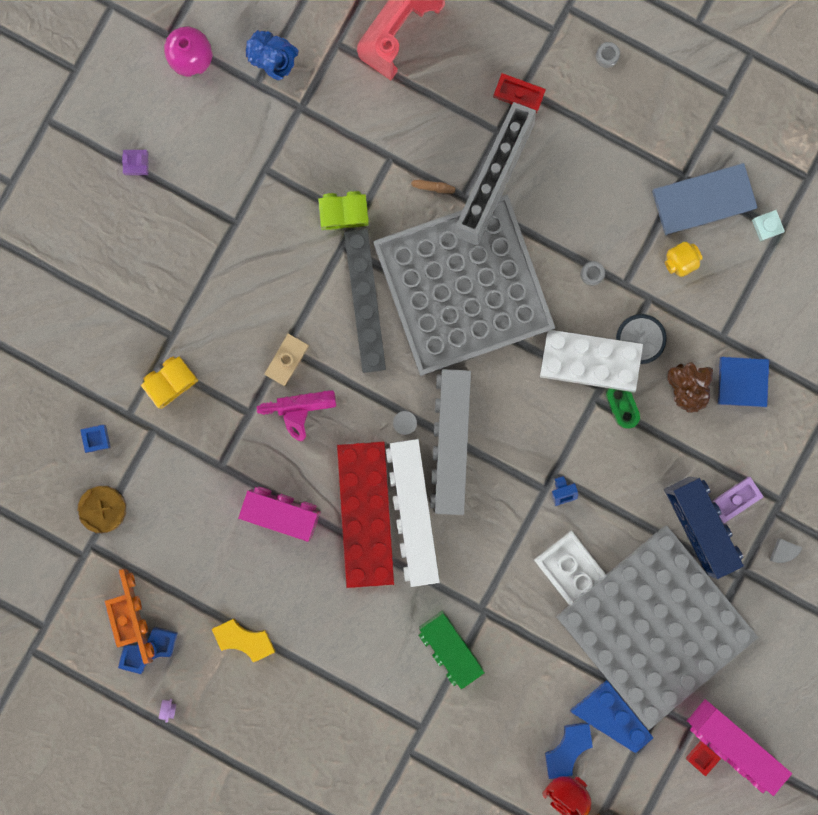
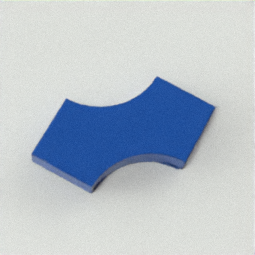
(162, 642)
(574, 742)

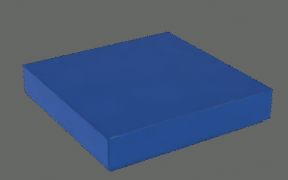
(743, 382)

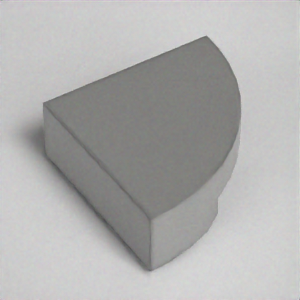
(784, 551)

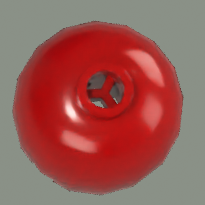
(569, 796)

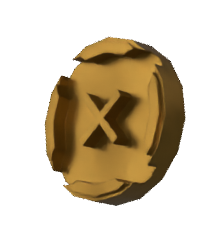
(102, 509)

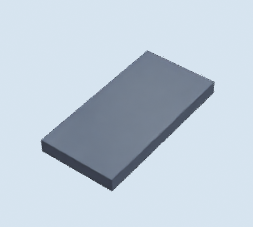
(704, 199)

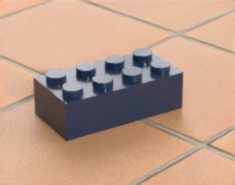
(704, 527)

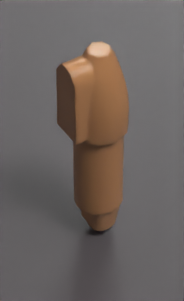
(438, 187)

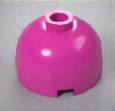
(188, 51)

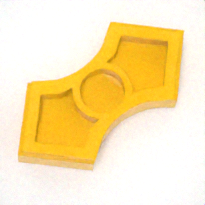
(233, 636)

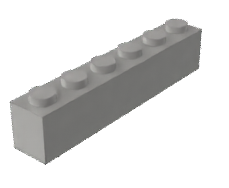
(495, 174)
(452, 442)

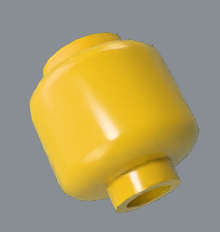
(683, 259)

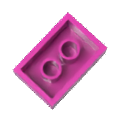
(280, 513)

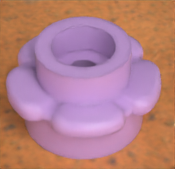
(167, 710)

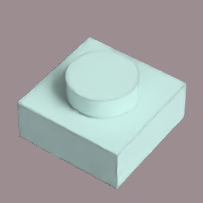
(768, 225)

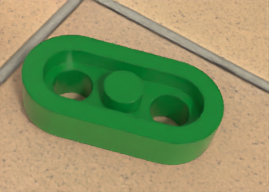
(622, 405)

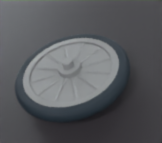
(646, 331)

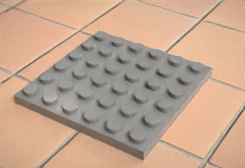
(460, 295)
(657, 627)

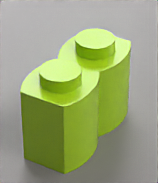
(343, 211)

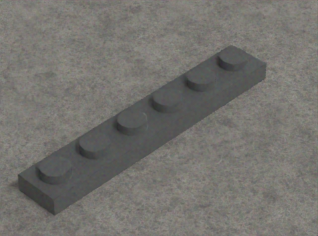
(365, 301)

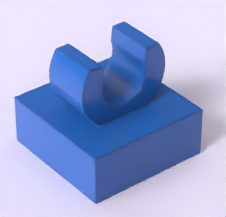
(563, 492)

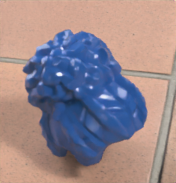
(271, 54)

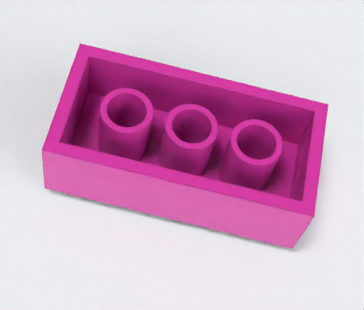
(743, 752)

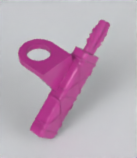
(296, 409)

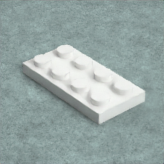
(591, 360)

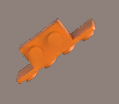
(126, 618)

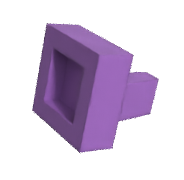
(135, 162)

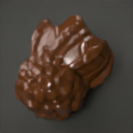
(690, 386)

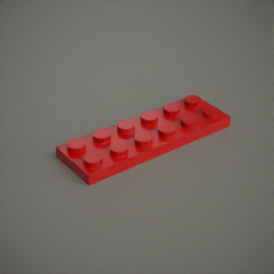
(365, 514)

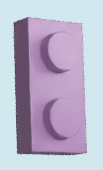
(738, 499)

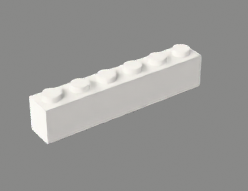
(414, 513)

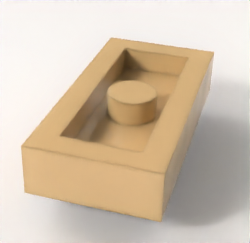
(286, 360)

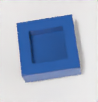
(95, 438)

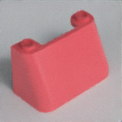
(378, 44)

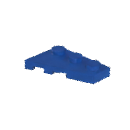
(613, 717)

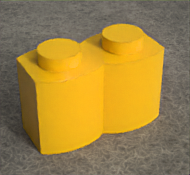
(169, 381)

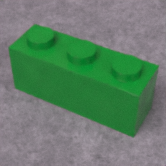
(450, 650)

